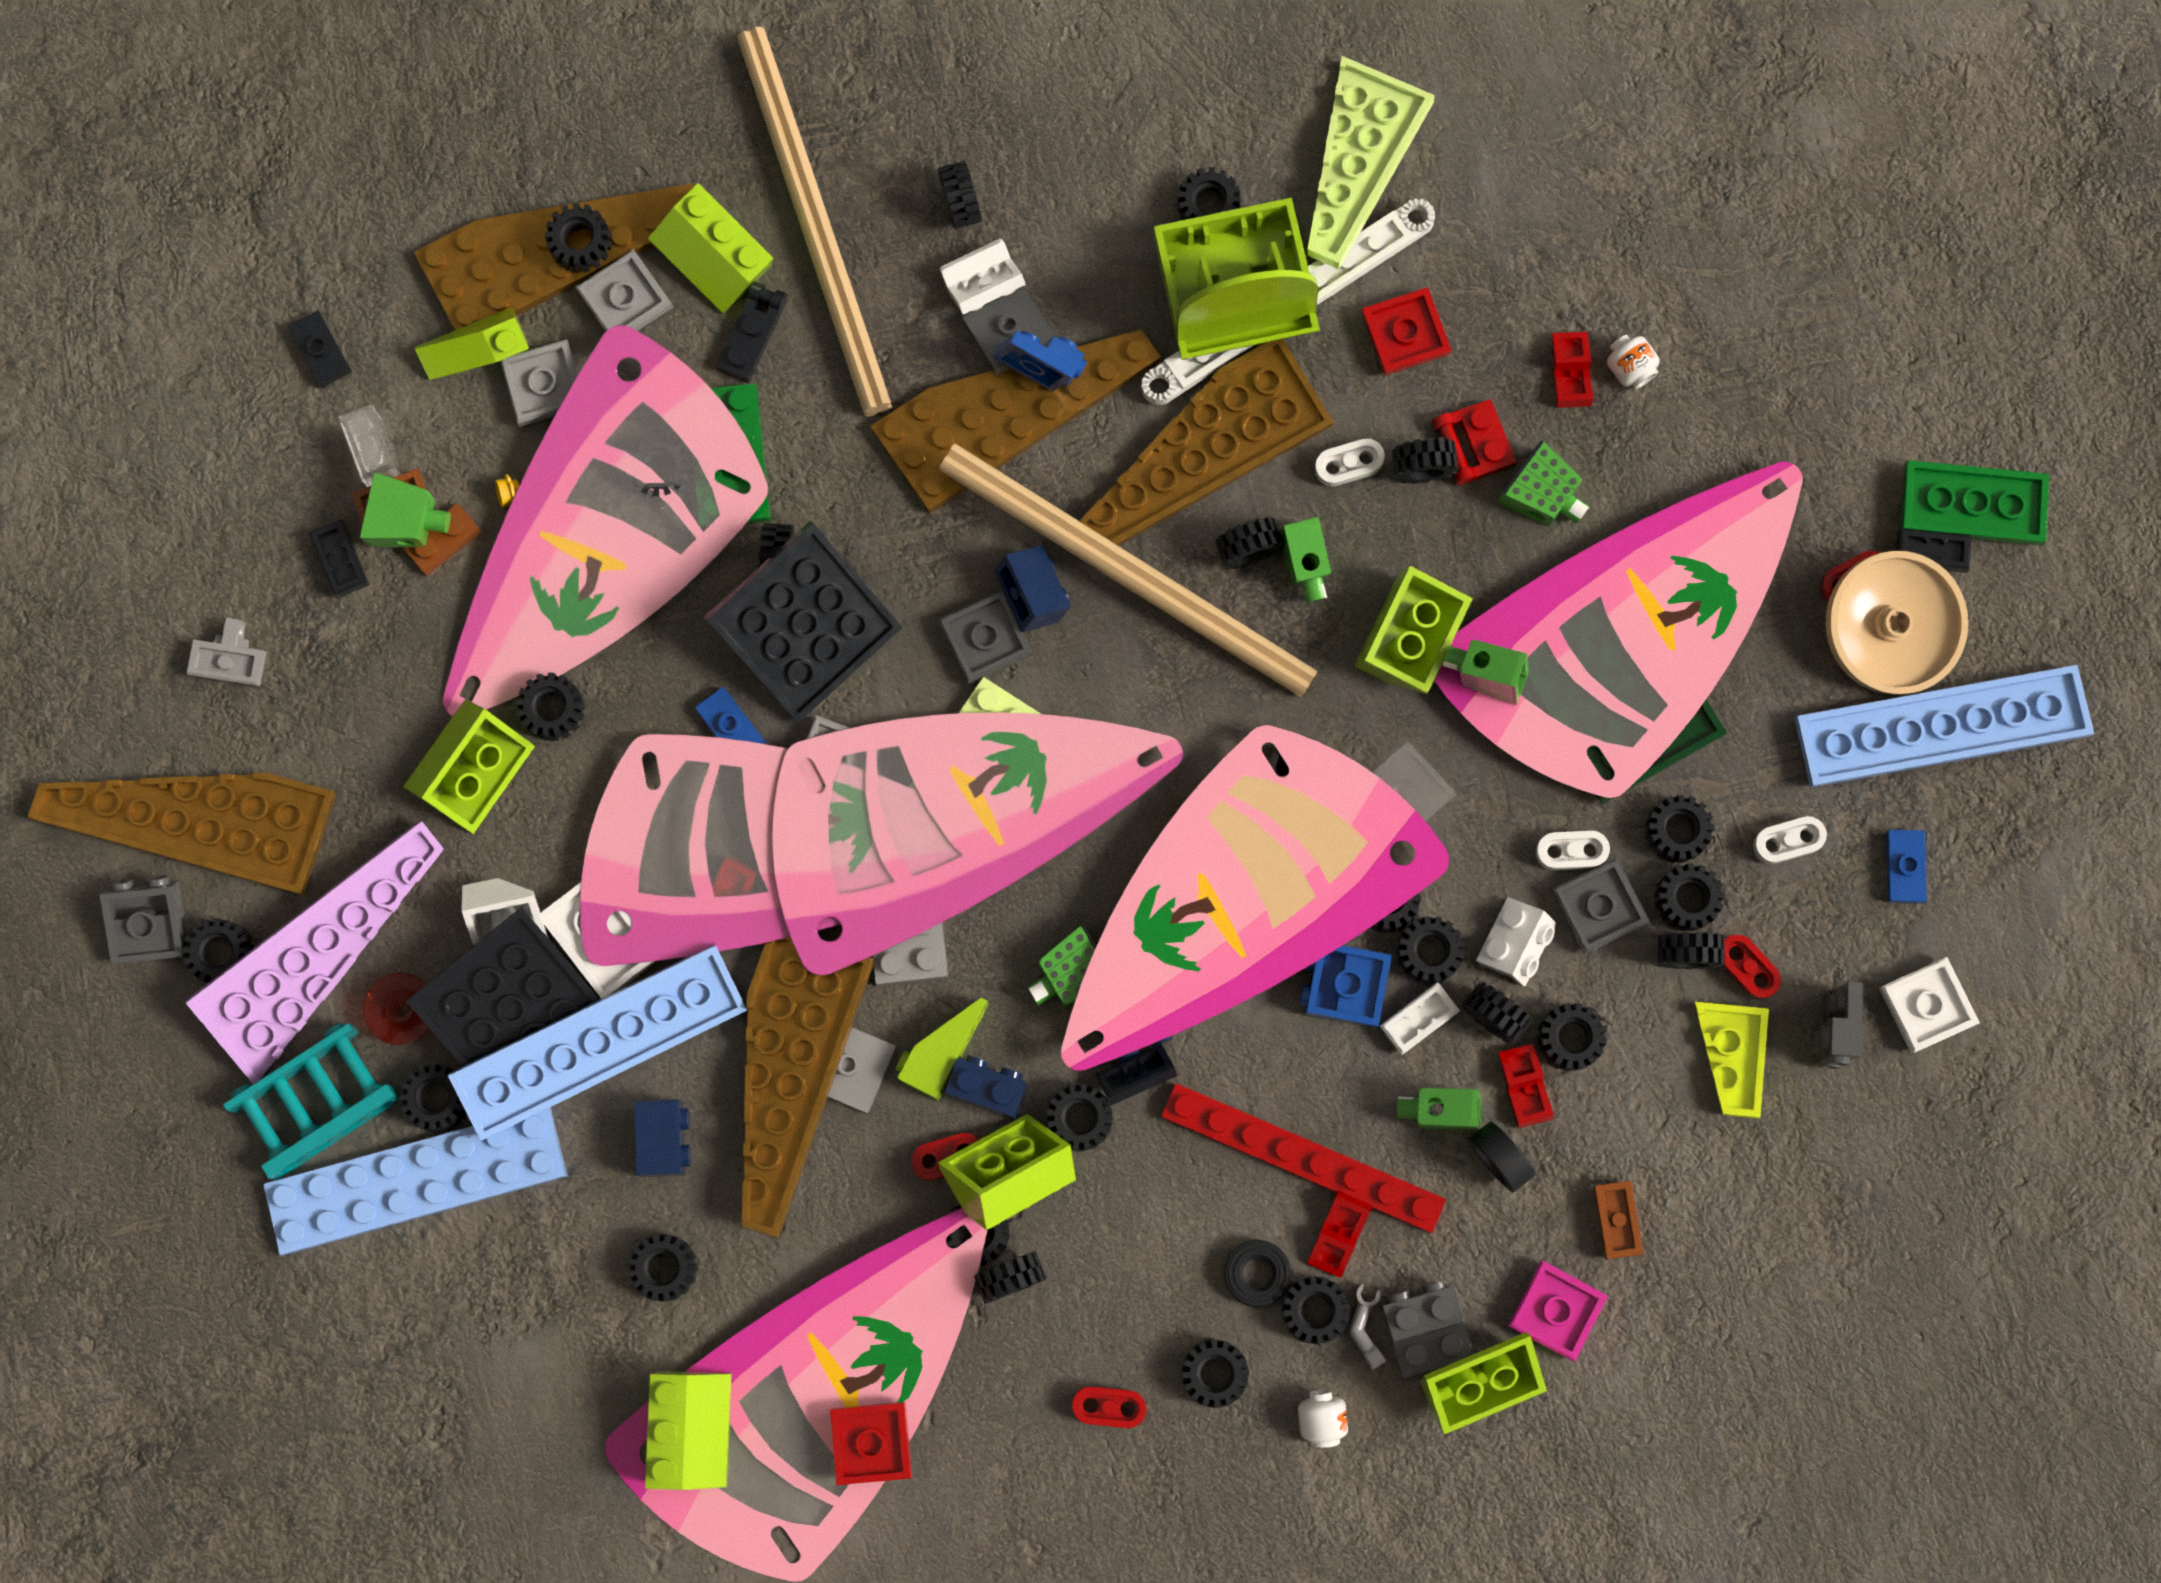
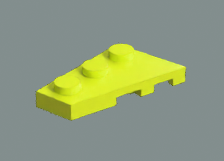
(1736, 1054)

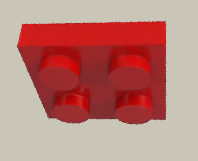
(1406, 331)
(871, 1443)

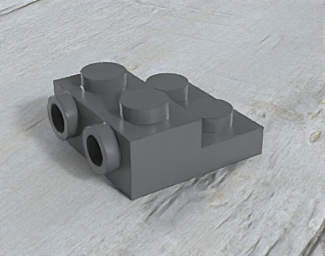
(143, 920)
(1840, 1037)
(1426, 1329)

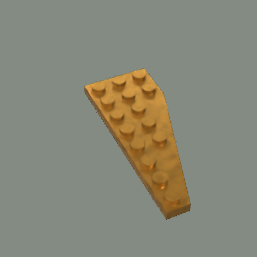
(509, 265)
(1000, 414)
(1228, 429)
(227, 823)
(793, 1053)

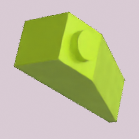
(473, 345)
(935, 1056)

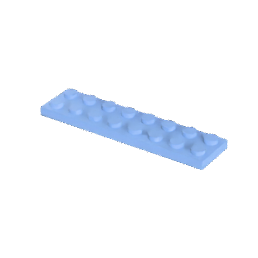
(1943, 726)
(597, 1042)
(412, 1182)

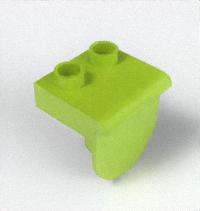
(1236, 278)

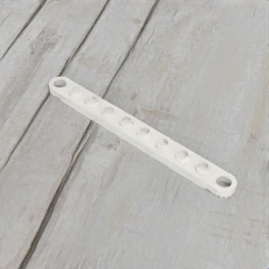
(1369, 250)

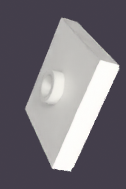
(1929, 1005)

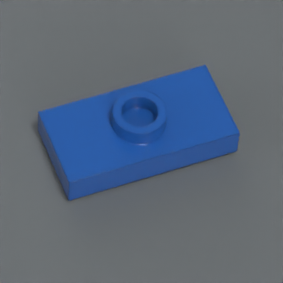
(727, 718)
(1906, 866)

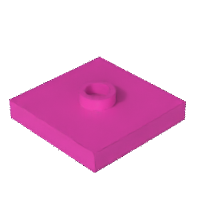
(1557, 1310)

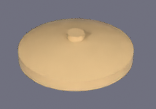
(1896, 622)

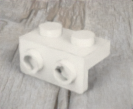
(981, 276)
(1517, 941)

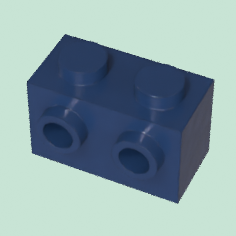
(1032, 588)
(986, 1088)
(661, 1138)

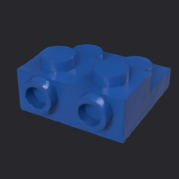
(1046, 364)
(1347, 986)

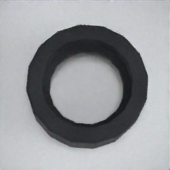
(1501, 1156)

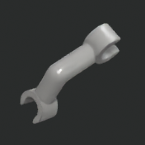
(1359, 1335)

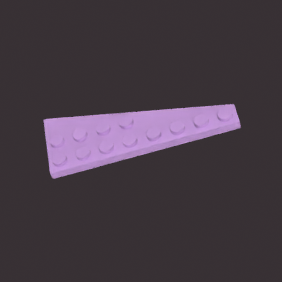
(281, 981)

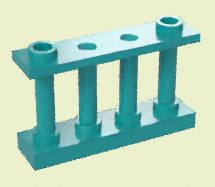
(344, 1117)

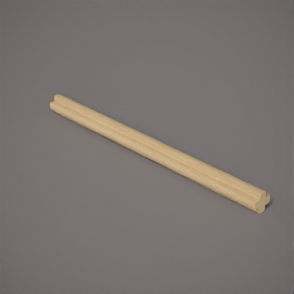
(814, 222)
(1127, 570)

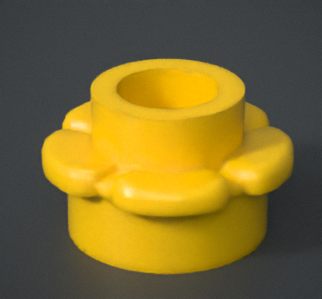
(506, 490)

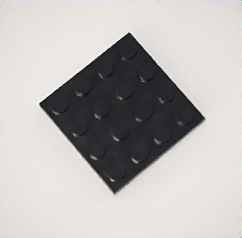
(803, 622)
(500, 990)

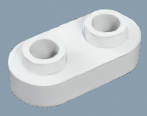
(1347, 460)
(1788, 840)
(1571, 850)

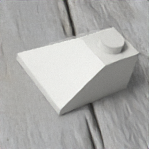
(491, 902)

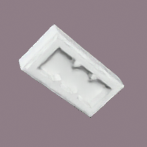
(1419, 1018)

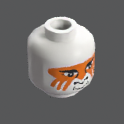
(1633, 361)
(1323, 1418)

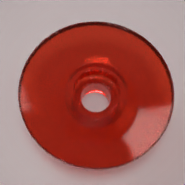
(381, 1009)

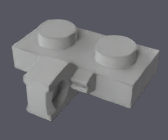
(227, 657)

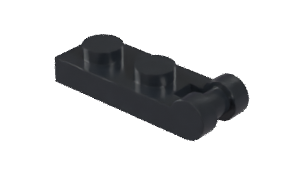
(751, 333)

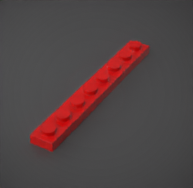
(1303, 1158)

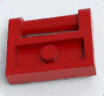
(1484, 437)

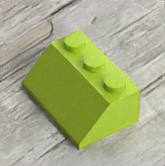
(710, 248)
(1413, 631)
(469, 766)
(1008, 1170)
(1484, 1383)
(688, 1430)

